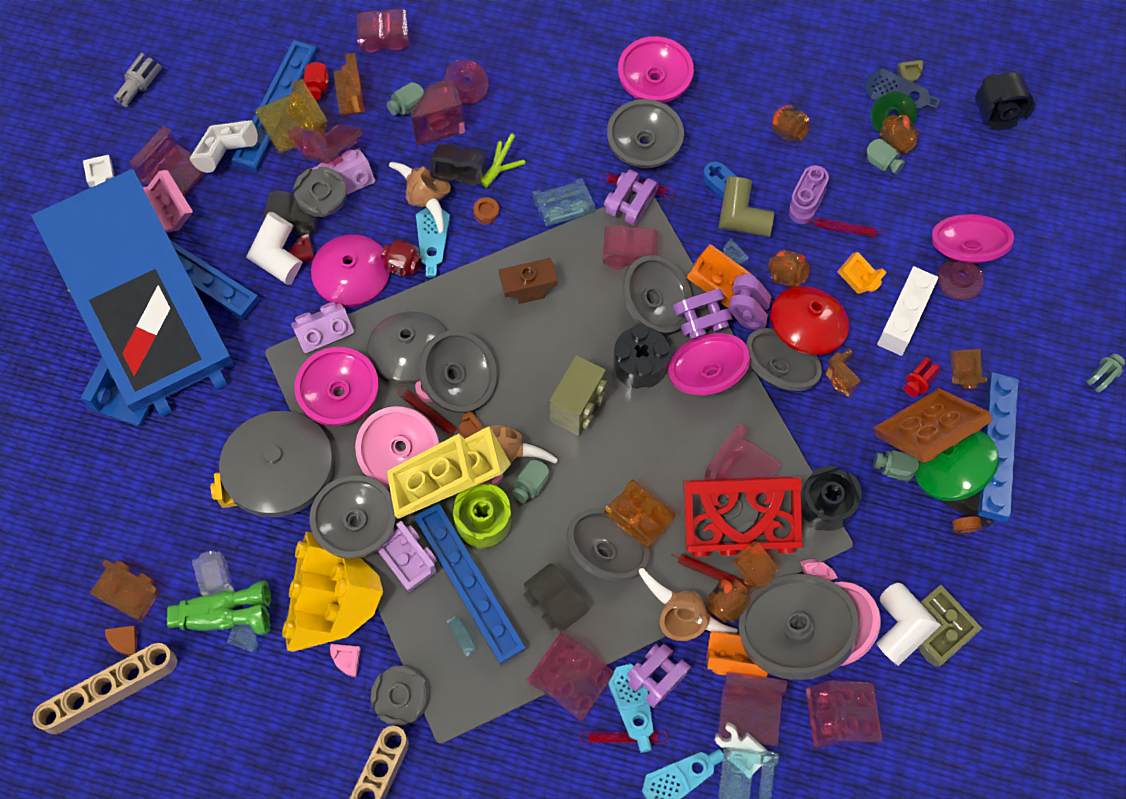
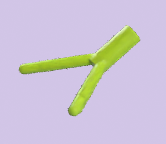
(496, 168)

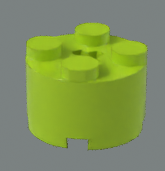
(485, 500)

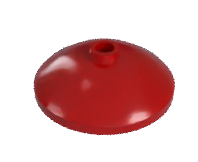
(809, 320)

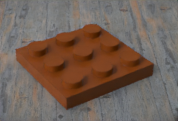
(932, 425)

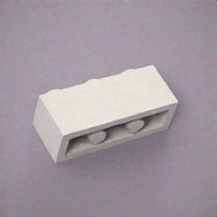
(907, 311)

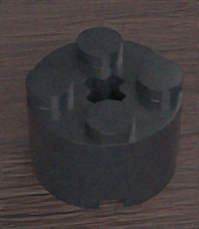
(1004, 100)
(652, 353)
(836, 485)

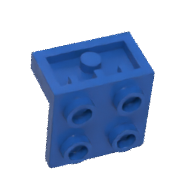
(105, 398)

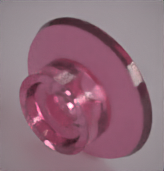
(468, 91)
(957, 287)

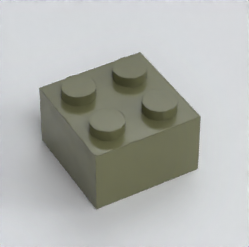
(578, 395)

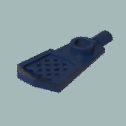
(903, 85)

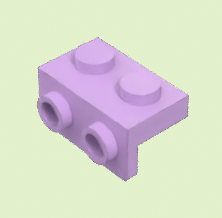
(353, 169)
(322, 327)
(407, 558)

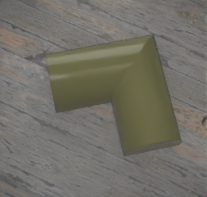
(737, 215)
(955, 629)

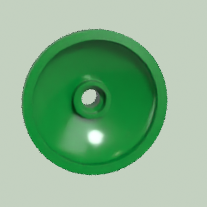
(963, 471)

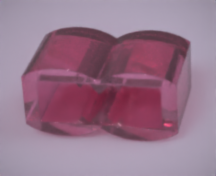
(382, 30)
(627, 244)

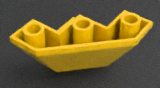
(328, 596)

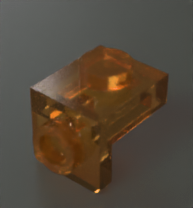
(967, 368)
(840, 375)
(756, 565)

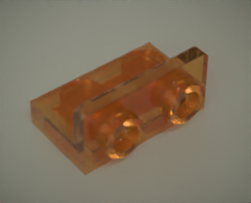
(349, 87)
(640, 513)
(124, 590)

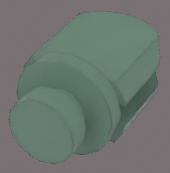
(405, 99)
(884, 156)
(1112, 366)
(896, 465)
(530, 480)

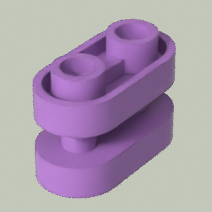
(626, 185)
(808, 194)
(749, 302)
(695, 326)
(642, 675)

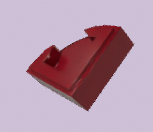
(303, 249)

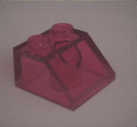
(438, 113)

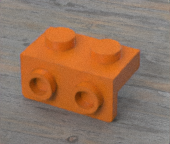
(715, 271)
(728, 655)

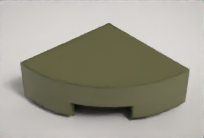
(910, 70)

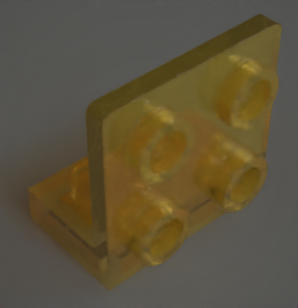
(292, 111)

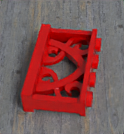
(773, 489)

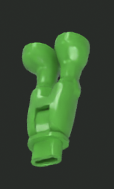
(216, 611)

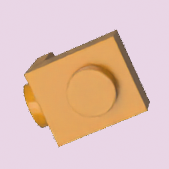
(860, 274)

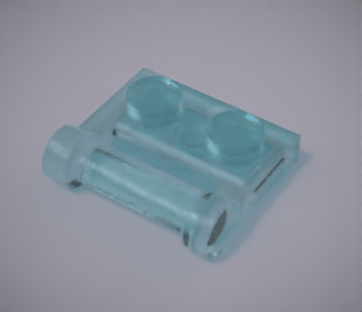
(564, 202)
(738, 770)

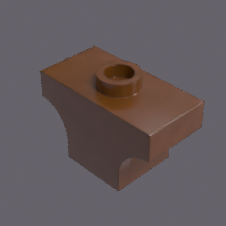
(528, 280)

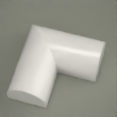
(222, 138)
(268, 249)
(912, 625)

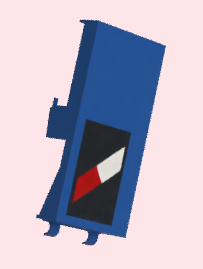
(133, 292)

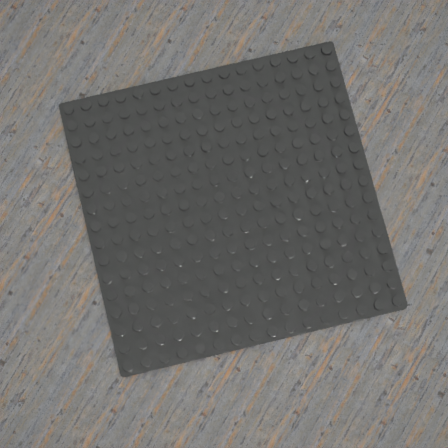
(635, 434)

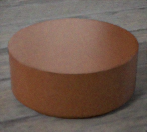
(486, 210)
(967, 525)

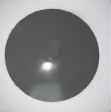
(276, 463)
(799, 627)

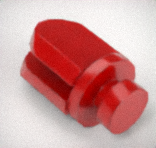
(316, 79)
(921, 378)

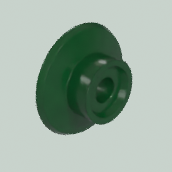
(890, 101)

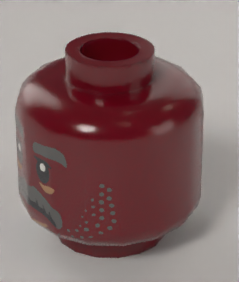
(401, 258)

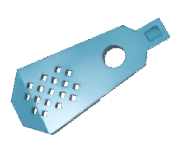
(431, 241)
(633, 709)
(683, 775)

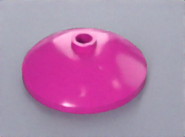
(656, 59)
(972, 238)
(354, 282)
(709, 364)
(334, 371)

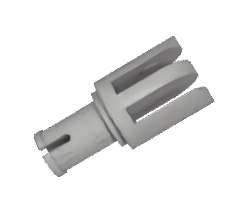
(135, 80)

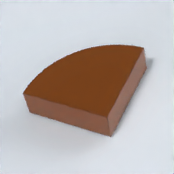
(469, 425)
(123, 639)

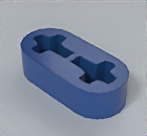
(717, 183)

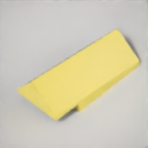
(445, 471)

